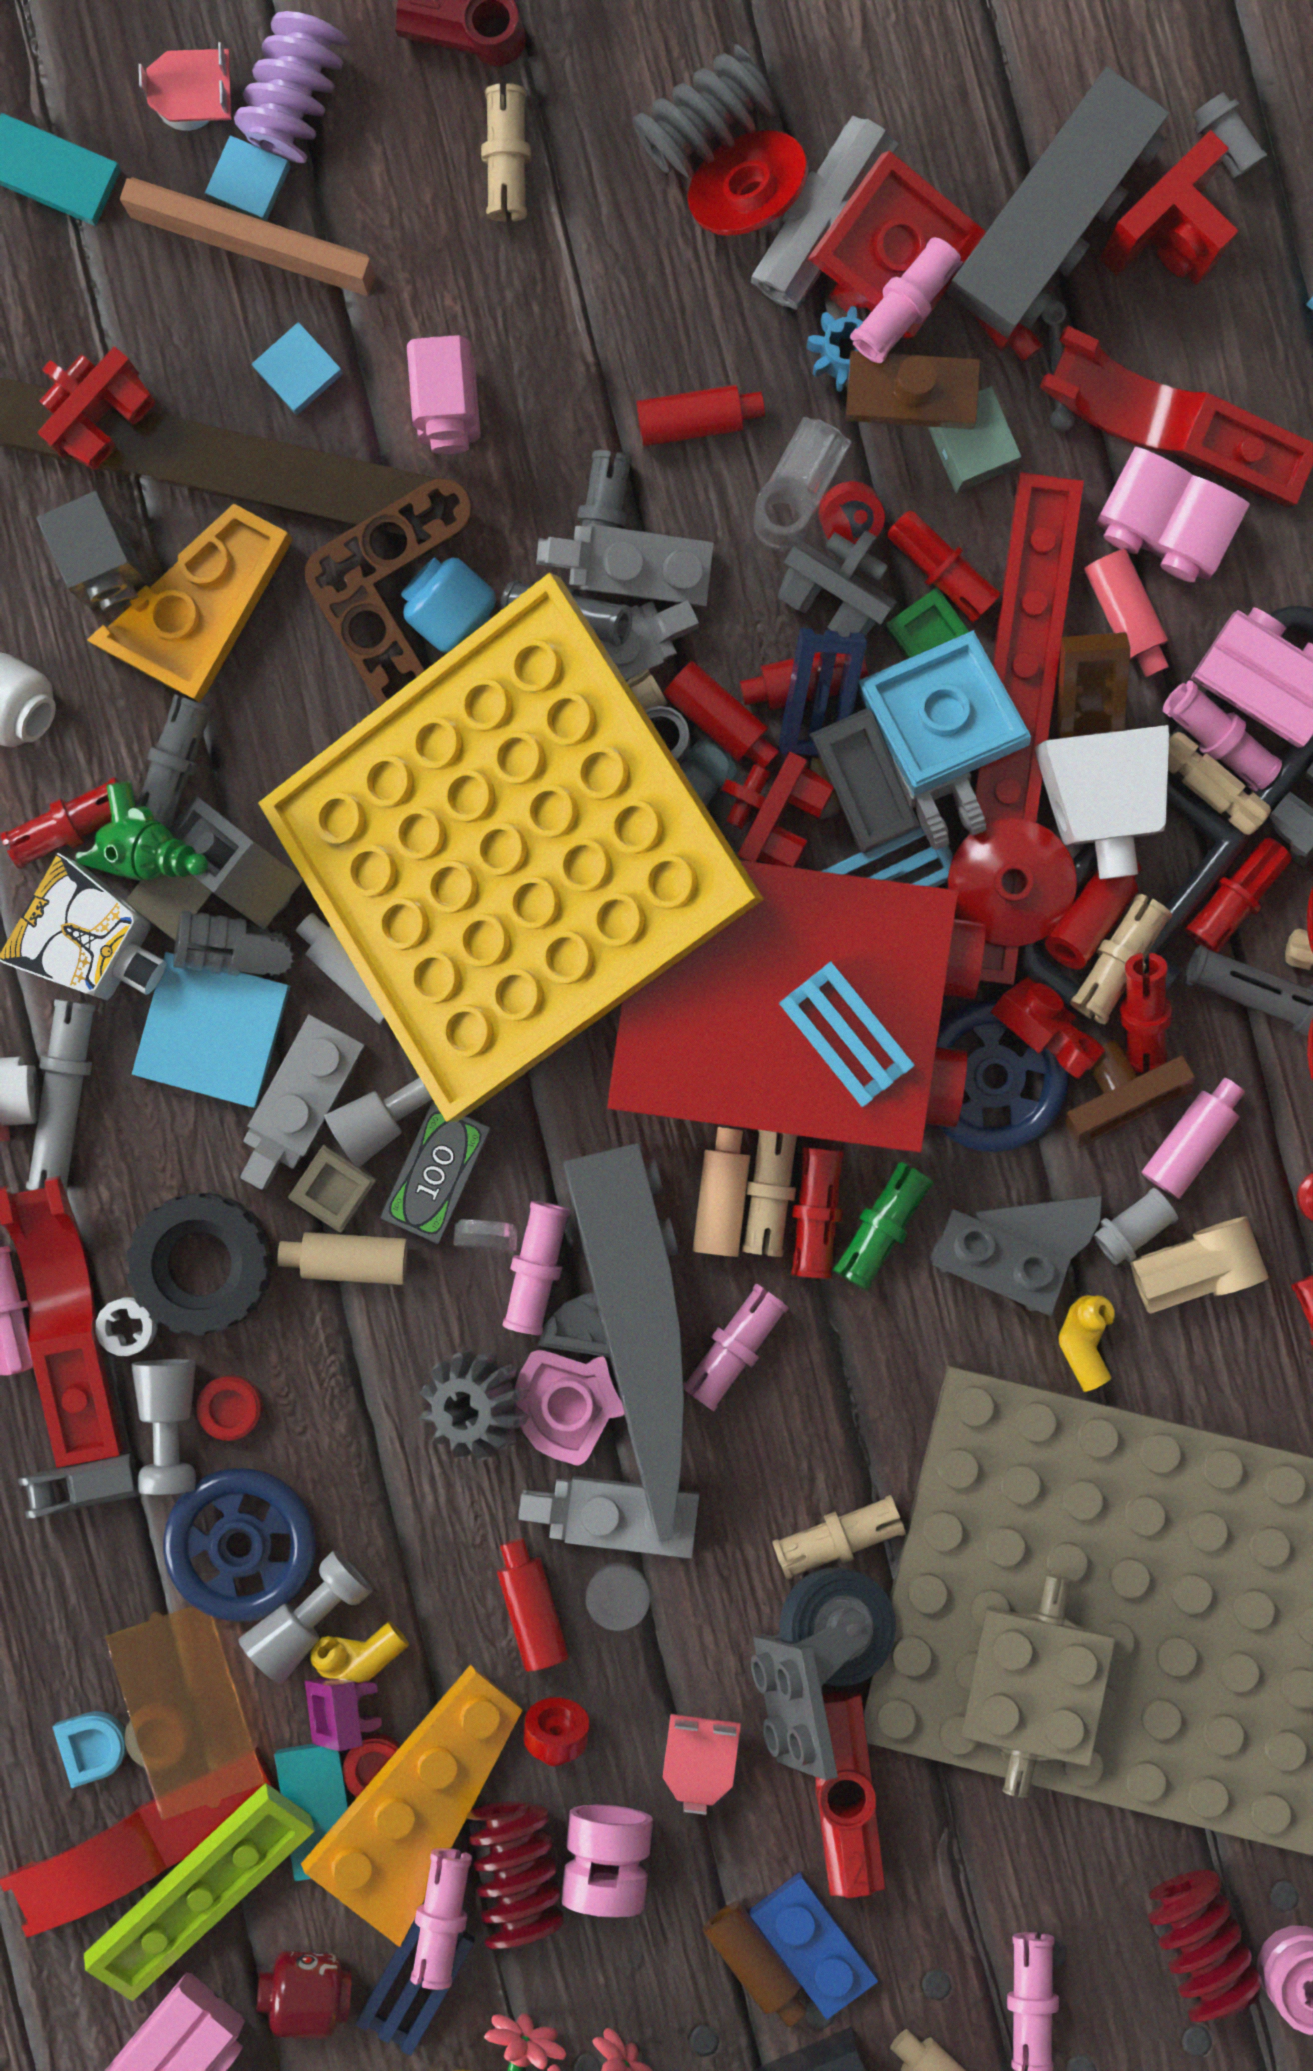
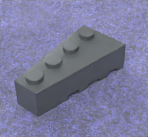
(1058, 202)

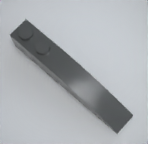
(637, 1309)

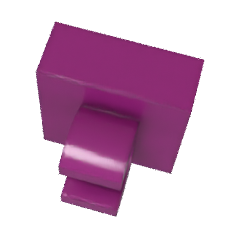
(335, 1712)

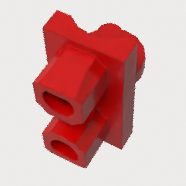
(83, 397)
(792, 786)

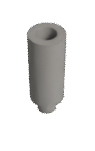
(334, 961)

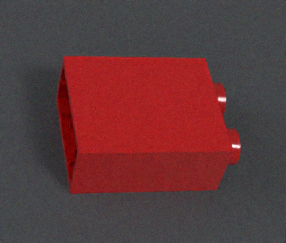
(723, 1051)

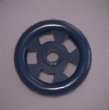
(1027, 1117)
(280, 1578)

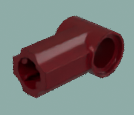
(458, 24)

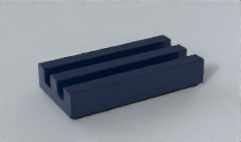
(829, 646)
(389, 2027)

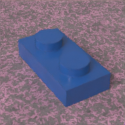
(813, 1945)

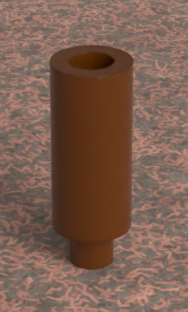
(755, 1962)

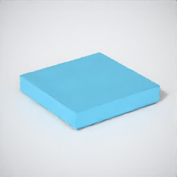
(944, 713)
(211, 1032)

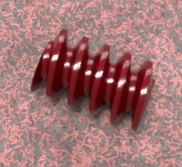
(518, 1871)
(1207, 1945)

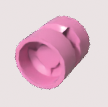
(607, 1837)
(1288, 1974)

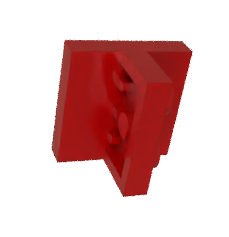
(1177, 219)
(886, 231)

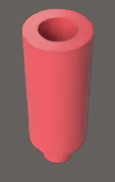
(1129, 609)

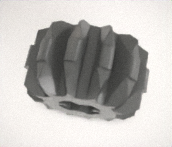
(458, 1414)

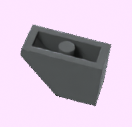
(237, 865)

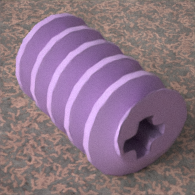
(287, 83)

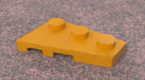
(200, 605)

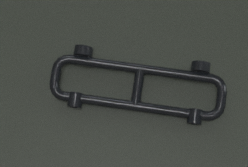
(1227, 838)

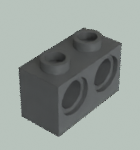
(93, 552)

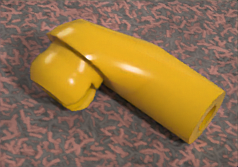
(1081, 1336)
(357, 1659)

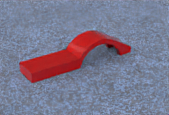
(1179, 422)
(62, 1324)
(115, 1860)

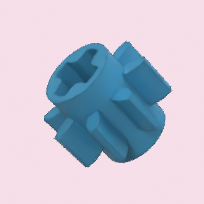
(829, 346)

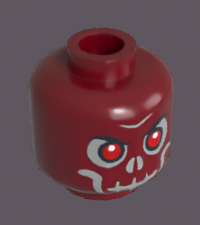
(305, 1994)

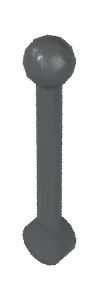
(1052, 317)

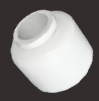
(24, 702)

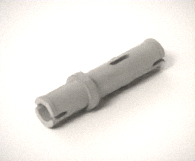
(61, 1092)

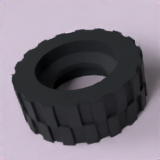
(150, 1263)

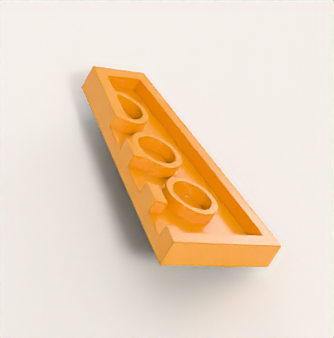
(416, 1803)

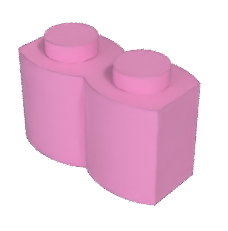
(444, 393)
(1171, 515)

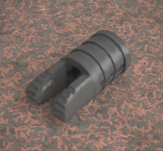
(229, 946)

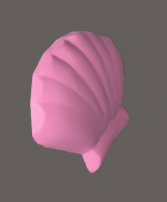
(566, 1404)

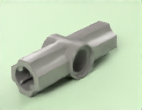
(785, 269)

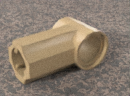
(1215, 1261)

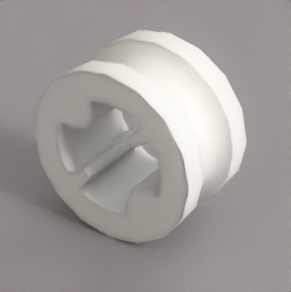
(116, 1343)

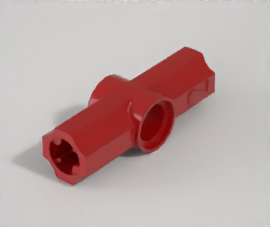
(849, 1831)

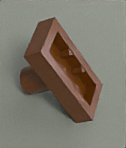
(913, 390)
(1093, 684)
(1126, 1094)

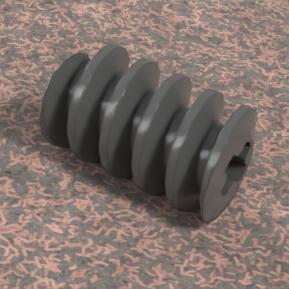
(705, 112)

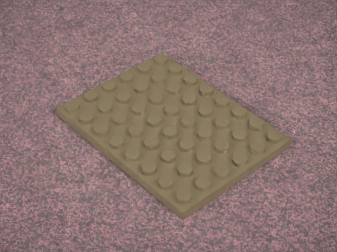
(1172, 1545)

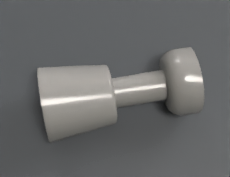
(372, 1122)
(164, 1398)
(289, 1633)

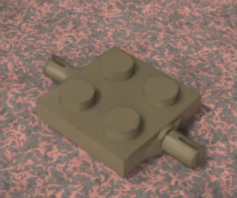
(1038, 1686)

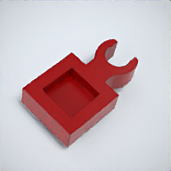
(1043, 1022)

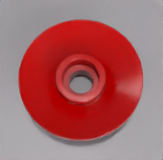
(748, 183)
(978, 878)

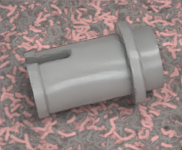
(1224, 121)
(1134, 1227)

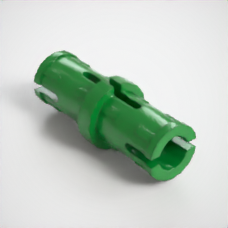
(883, 1226)

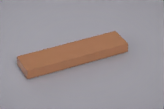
(248, 236)

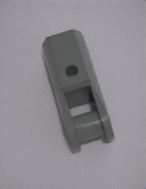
(87, 1484)

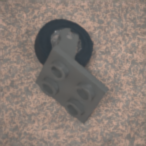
(831, 1633)

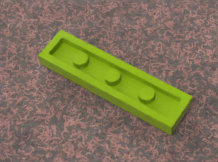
(198, 1892)

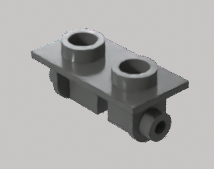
(1000, 1262)

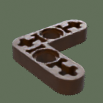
(362, 591)

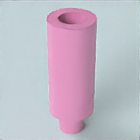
(1194, 1139)

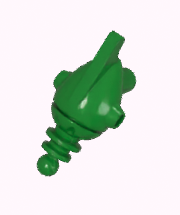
(138, 844)

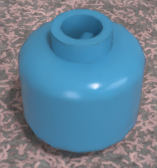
(447, 602)

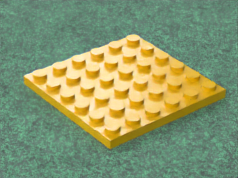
(508, 849)

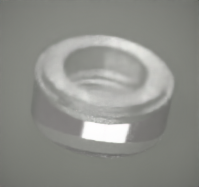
(486, 1236)
(617, 1597)

